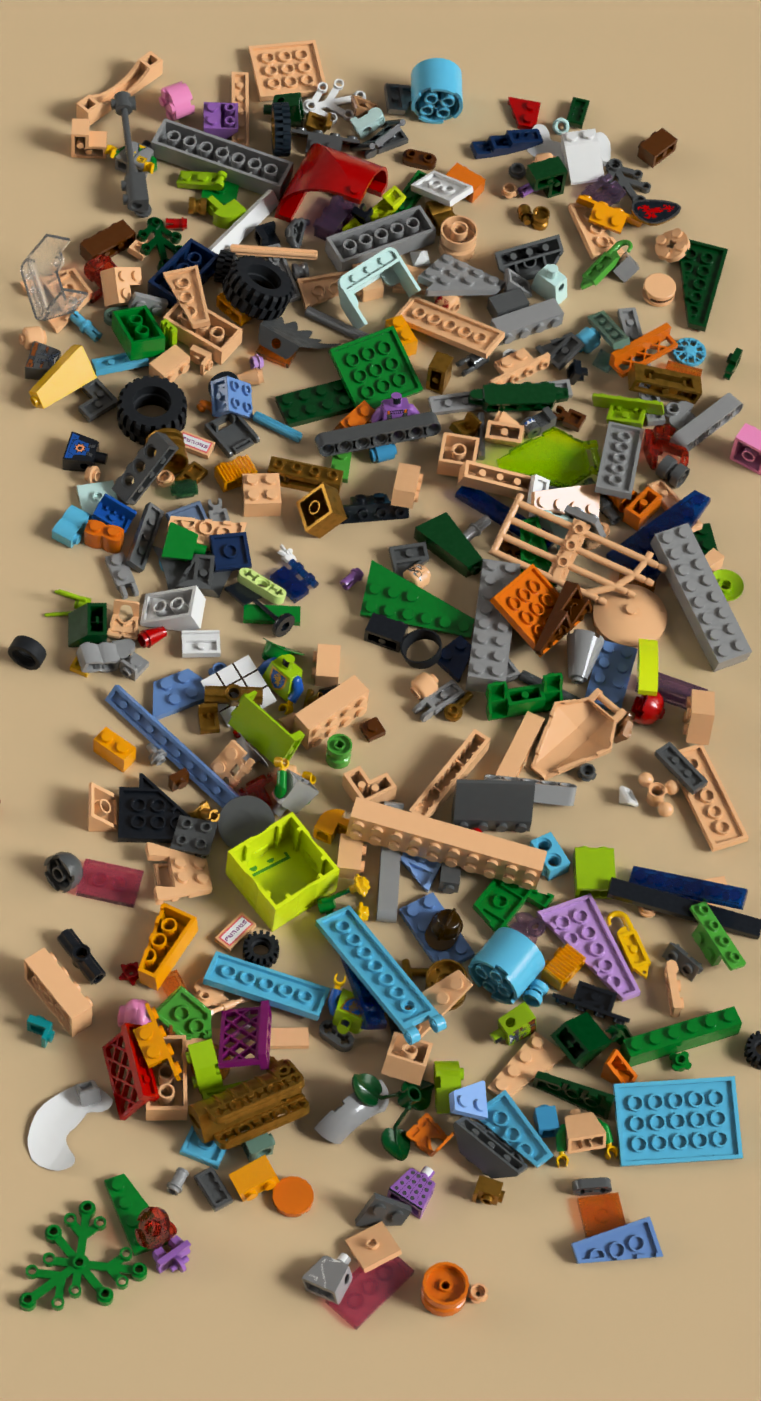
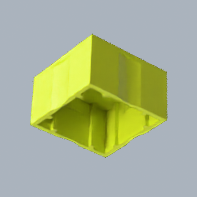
(289, 886)

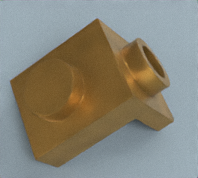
(318, 122)
(467, 426)
(208, 718)

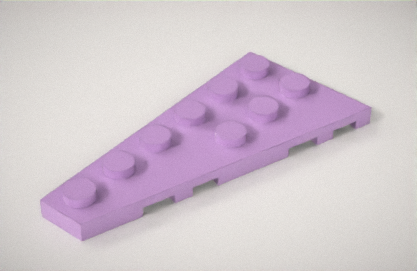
(585, 930)

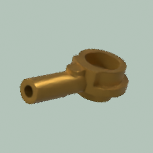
(454, 712)

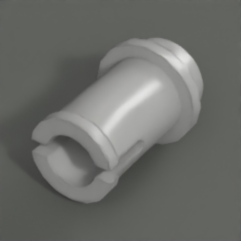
(175, 1186)

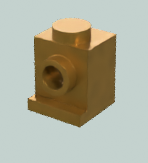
(488, 1191)

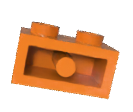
(642, 508)

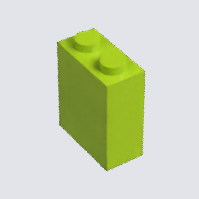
(593, 871)

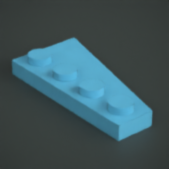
(513, 1127)

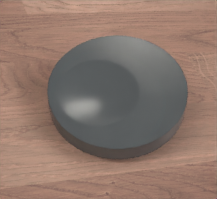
(243, 819)

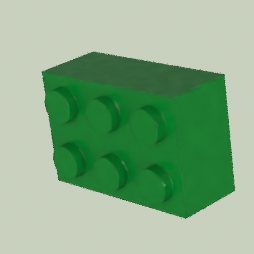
(138, 332)

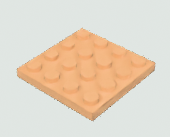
(287, 69)

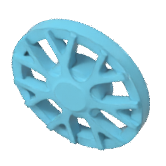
(689, 352)

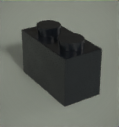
(385, 632)

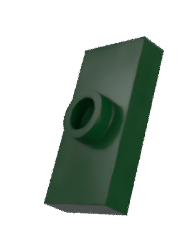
(577, 112)

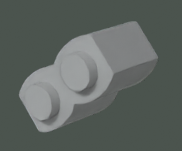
(98, 657)

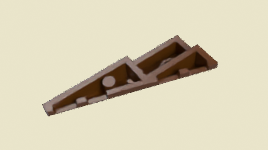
(567, 610)

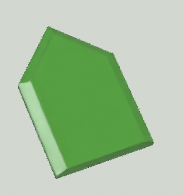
(186, 1015)

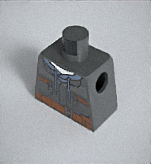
(40, 360)

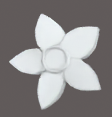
(286, 554)

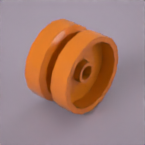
(444, 1289)

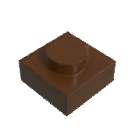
(372, 729)
(178, 780)

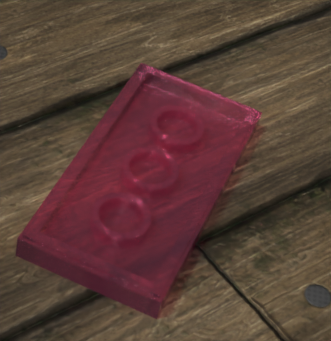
(371, 1290)

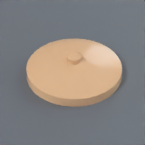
(628, 619)

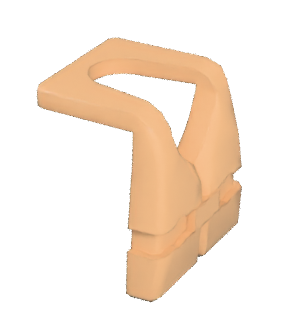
(120, 629)

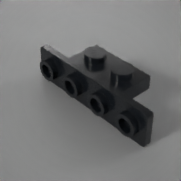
(373, 508)
(594, 999)

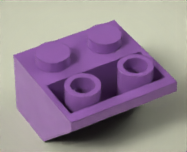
(220, 119)

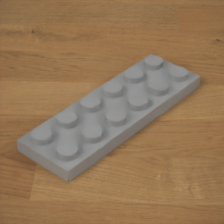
(619, 460)

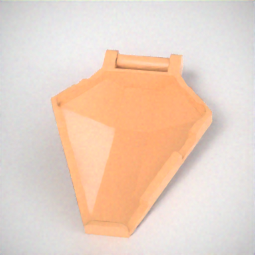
(576, 734)

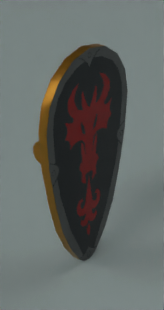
(654, 211)

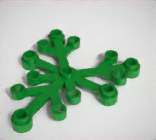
(58, 1278)

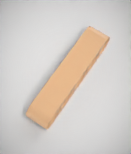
(521, 745)

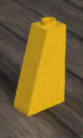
(63, 378)

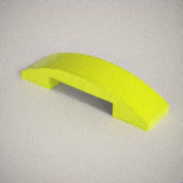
(391, 202)

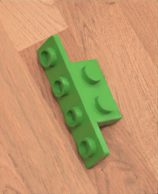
(714, 939)

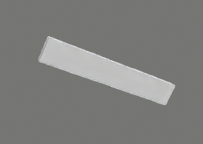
(246, 222)

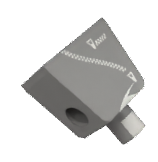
(329, 1278)

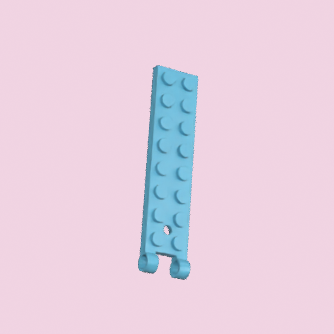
(379, 973)

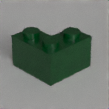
(547, 175)

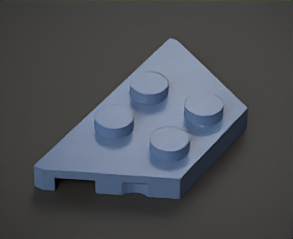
(177, 693)

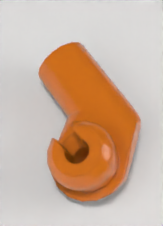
(203, 405)

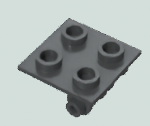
(194, 836)

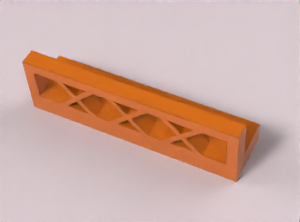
(641, 345)

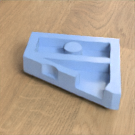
(421, 870)
(470, 1101)

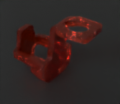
(92, 272)
(661, 437)

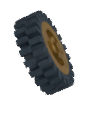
(280, 129)

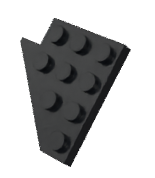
(147, 813)

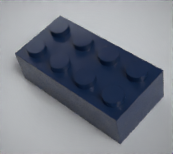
(188, 255)

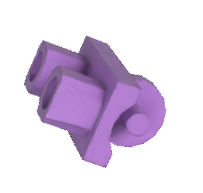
(175, 1258)

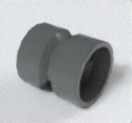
(672, 471)

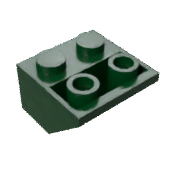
(87, 624)
(581, 1039)

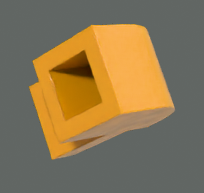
(330, 824)

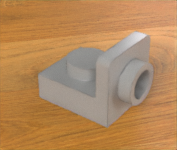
(133, 666)

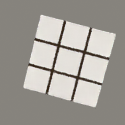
(244, 675)

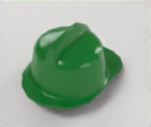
(274, 650)

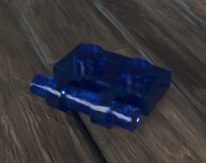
(293, 586)

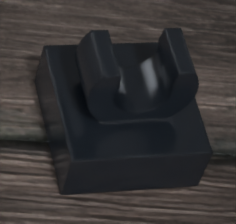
(361, 215)
(576, 372)

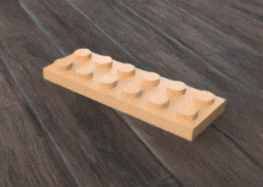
(451, 327)
(712, 804)

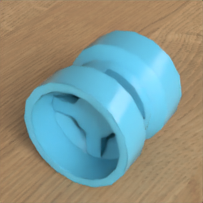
(534, 994)

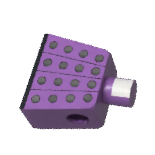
(414, 1189)

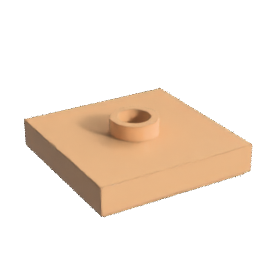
(373, 1247)

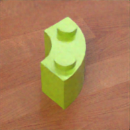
(205, 1065)
(446, 1080)

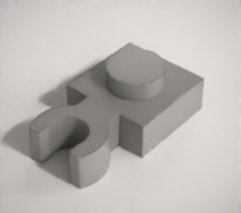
(216, 512)

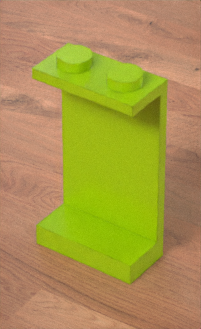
(263, 730)

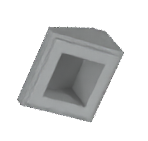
(88, 1093)

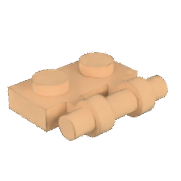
(228, 759)

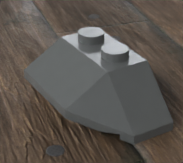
(530, 257)
(487, 1150)

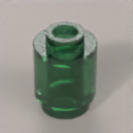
(184, 488)

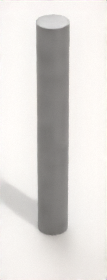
(481, 434)

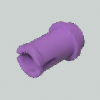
(525, 190)
(355, 576)

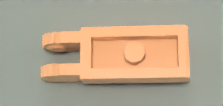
(673, 988)

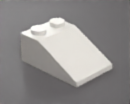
(582, 156)
(174, 609)

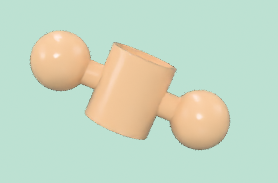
(671, 787)

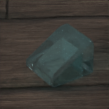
(602, 361)

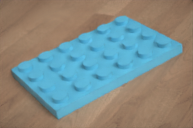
(677, 1121)

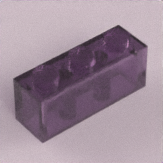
(333, 217)

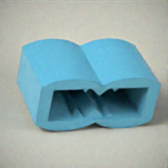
(71, 526)

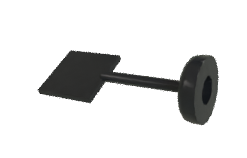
(245, 596)

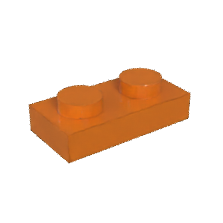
(359, 416)

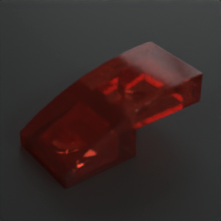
(650, 450)

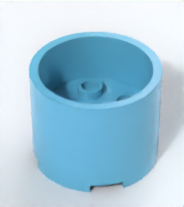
(436, 90)
(506, 965)

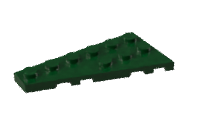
(700, 278)

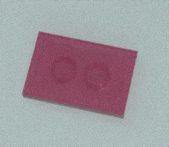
(110, 883)

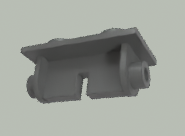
(687, 966)

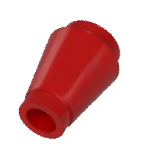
(151, 636)

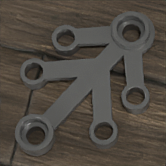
(615, 168)

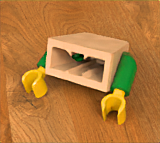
(583, 1133)

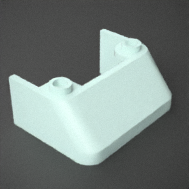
(383, 265)

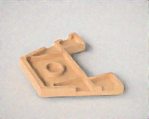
(71, 280)
(187, 872)

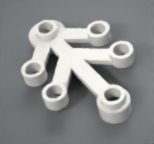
(331, 102)

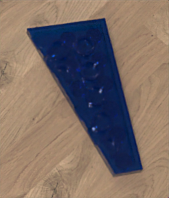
(685, 511)

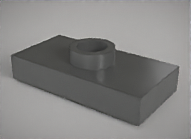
(213, 1189)

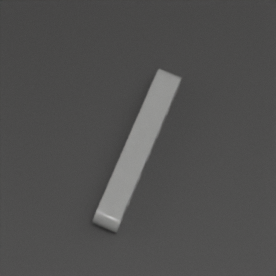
(388, 880)

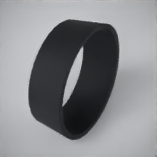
(416, 635)

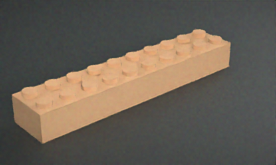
(446, 843)

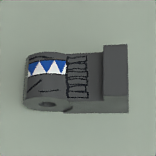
(539, 423)

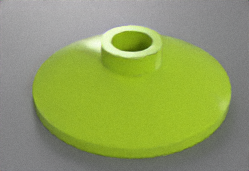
(731, 581)

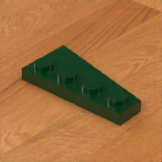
(576, 1094)

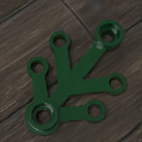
(156, 226)

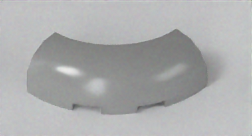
(347, 1118)

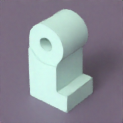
(369, 122)

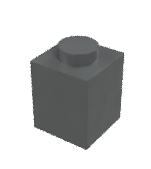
(449, 879)

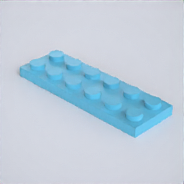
(266, 984)

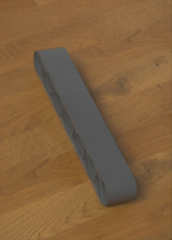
(377, 434)

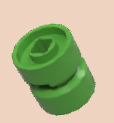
(338, 751)

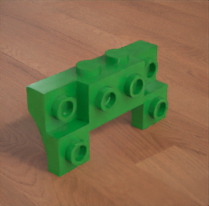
(517, 701)

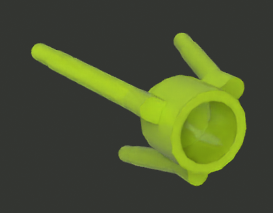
(79, 601)

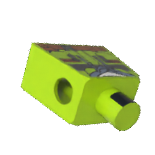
(515, 1025)

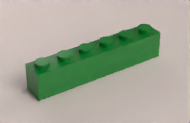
(681, 1036)

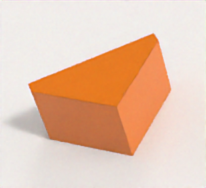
(617, 1069)

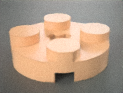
(664, 241)

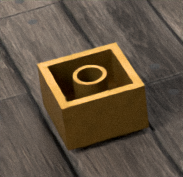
(321, 510)

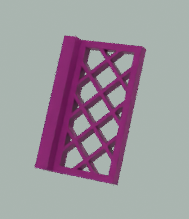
(260, 1036)

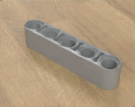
(707, 422)
(546, 791)

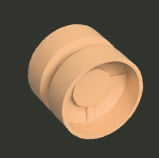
(458, 238)

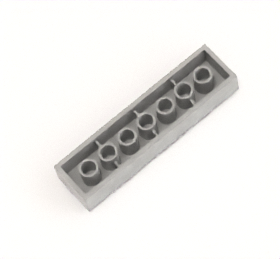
(210, 153)
(701, 597)
(491, 630)

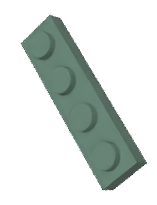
(609, 330)

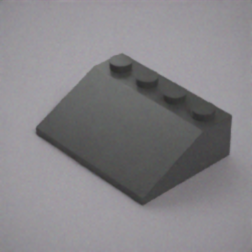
(493, 805)

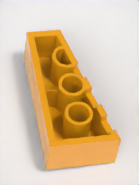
(166, 944)

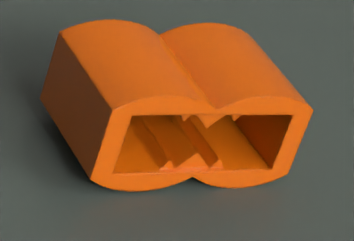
(104, 536)

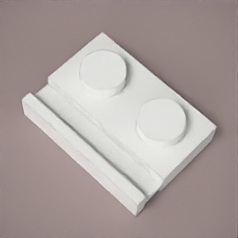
(200, 643)

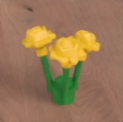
(360, 885)

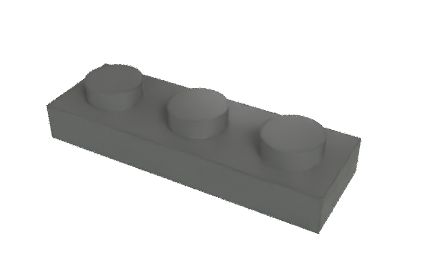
(681, 768)

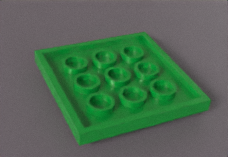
(375, 368)

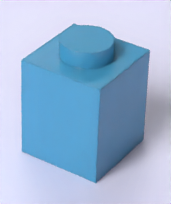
(546, 1121)

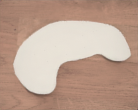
(555, 147)
(52, 1125)

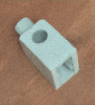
(550, 283)

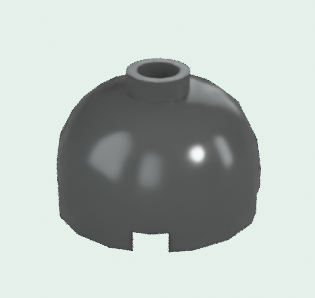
(63, 871)

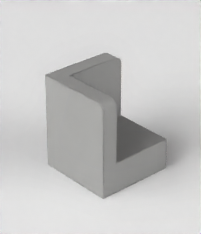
(626, 267)

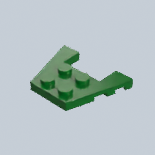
(502, 902)

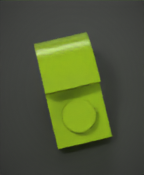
(224, 215)

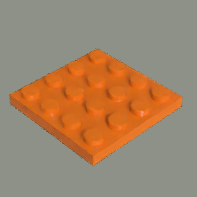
(527, 604)

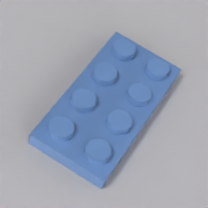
(612, 672)
(417, 918)

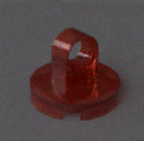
(257, 786)
(154, 1228)

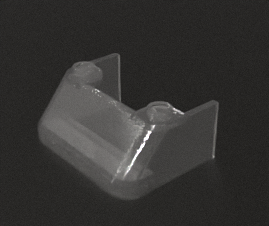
(43, 281)

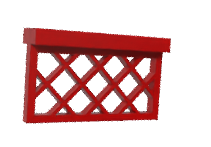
(143, 1076)

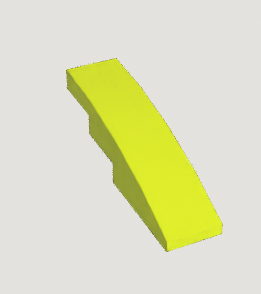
(647, 667)

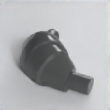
(295, 231)

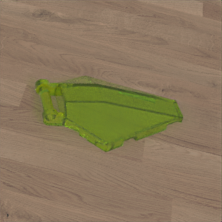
(554, 457)

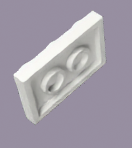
(442, 188)

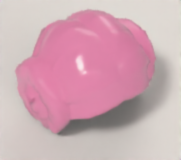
(133, 1013)

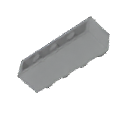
(529, 320)

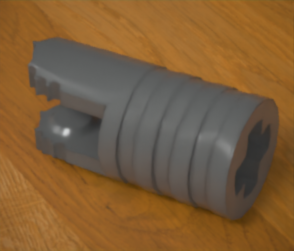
(473, 362)

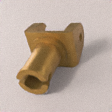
(205, 812)

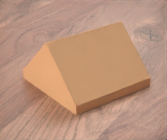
(103, 809)

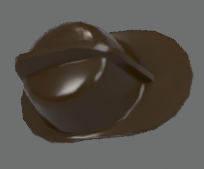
(444, 930)

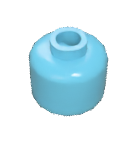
(590, 338)

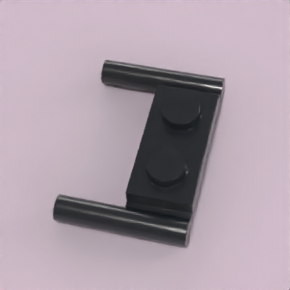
(389, 132)

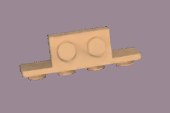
(519, 366)

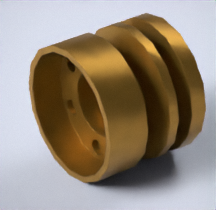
(180, 459)
(442, 969)

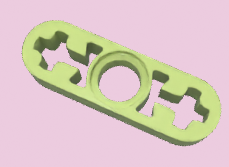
(252, 580)

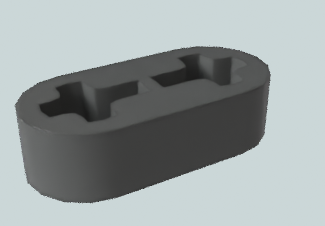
(334, 1038)
(591, 1186)

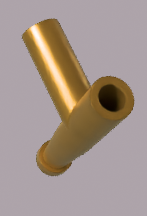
(310, 697)
(412, 971)

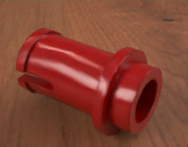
(177, 223)

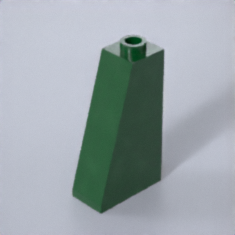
(449, 544)

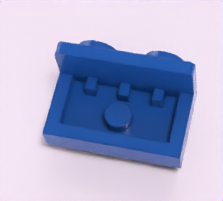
(113, 512)

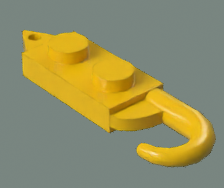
(631, 944)

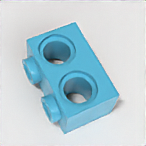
(555, 855)

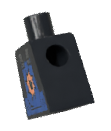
(81, 453)

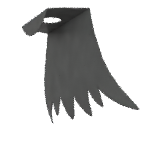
(289, 337)
(174, 571)

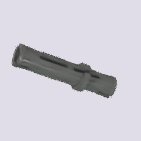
(606, 506)

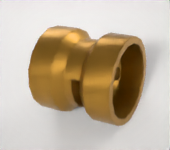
(197, 206)
(540, 218)

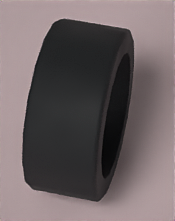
(27, 652)

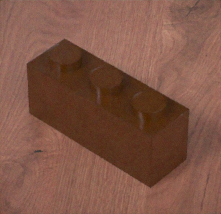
(108, 242)

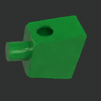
(181, 544)

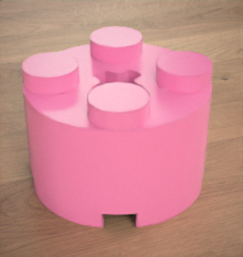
(177, 101)

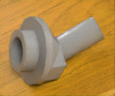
(157, 756)

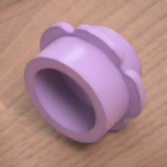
(256, 361)

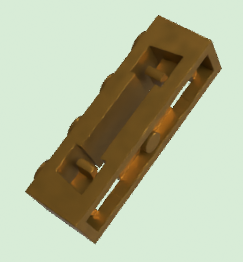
(664, 383)
(304, 475)

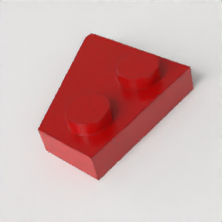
(524, 112)

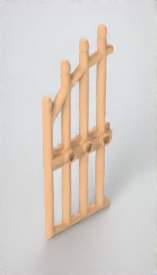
(569, 549)

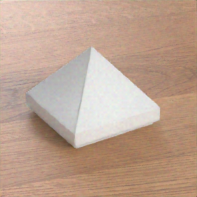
(420, 258)
(627, 797)

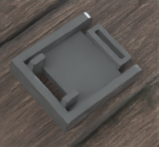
(234, 437)

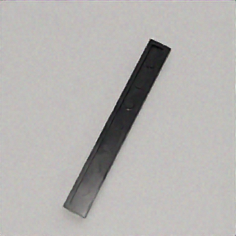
(679, 907)

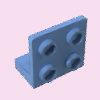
(231, 396)

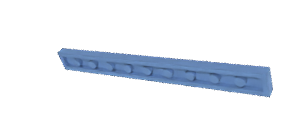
(175, 749)

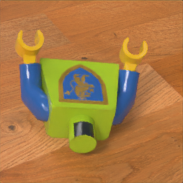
(283, 678)
(345, 1009)

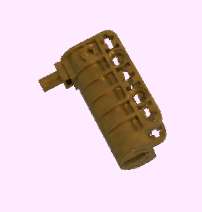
(251, 1106)

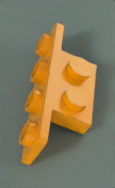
(606, 216)
(153, 1044)

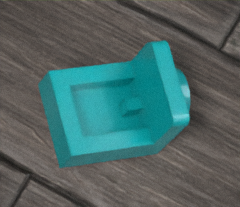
(41, 1026)

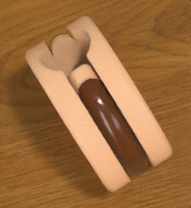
(659, 290)

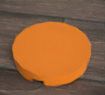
(293, 1196)

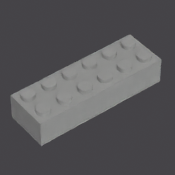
(401, 231)

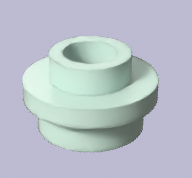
(555, 126)

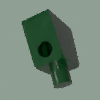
(295, 105)

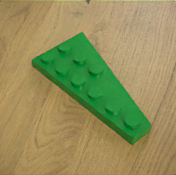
(405, 602)

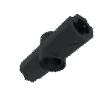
(74, 948)

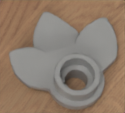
(680, 413)

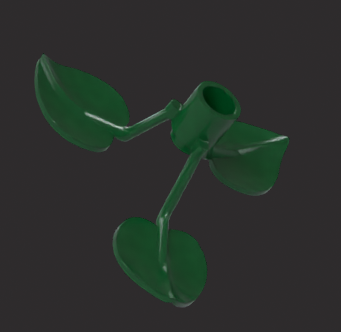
(368, 1091)

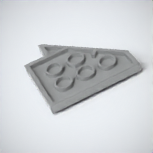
(457, 278)

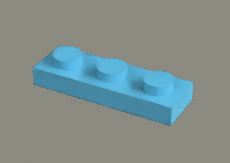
(116, 363)

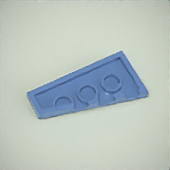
(622, 1243)

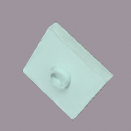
(92, 493)

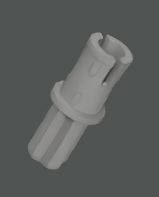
(476, 528)

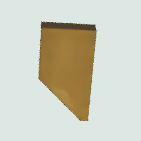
(194, 472)

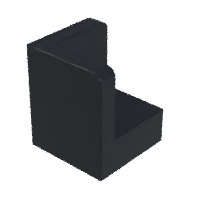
(265, 234)

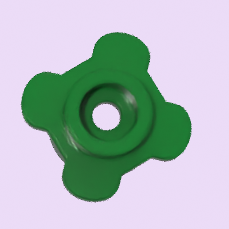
(676, 1065)

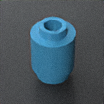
(382, 453)

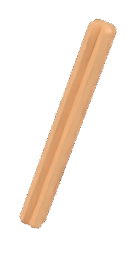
(277, 252)

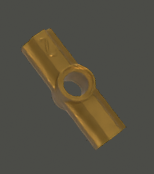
(220, 694)

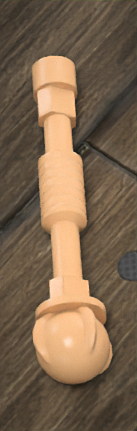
(229, 1005)

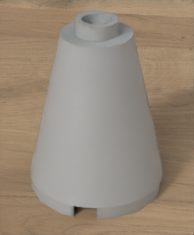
(582, 654)

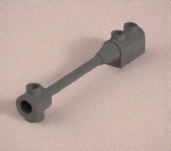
(134, 181)

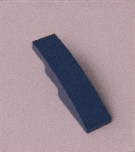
(506, 144)

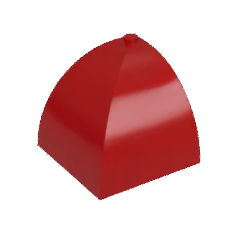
(333, 173)

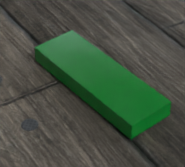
(255, 615)

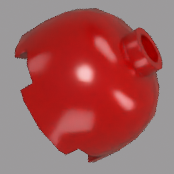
(648, 709)

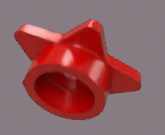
(131, 967)

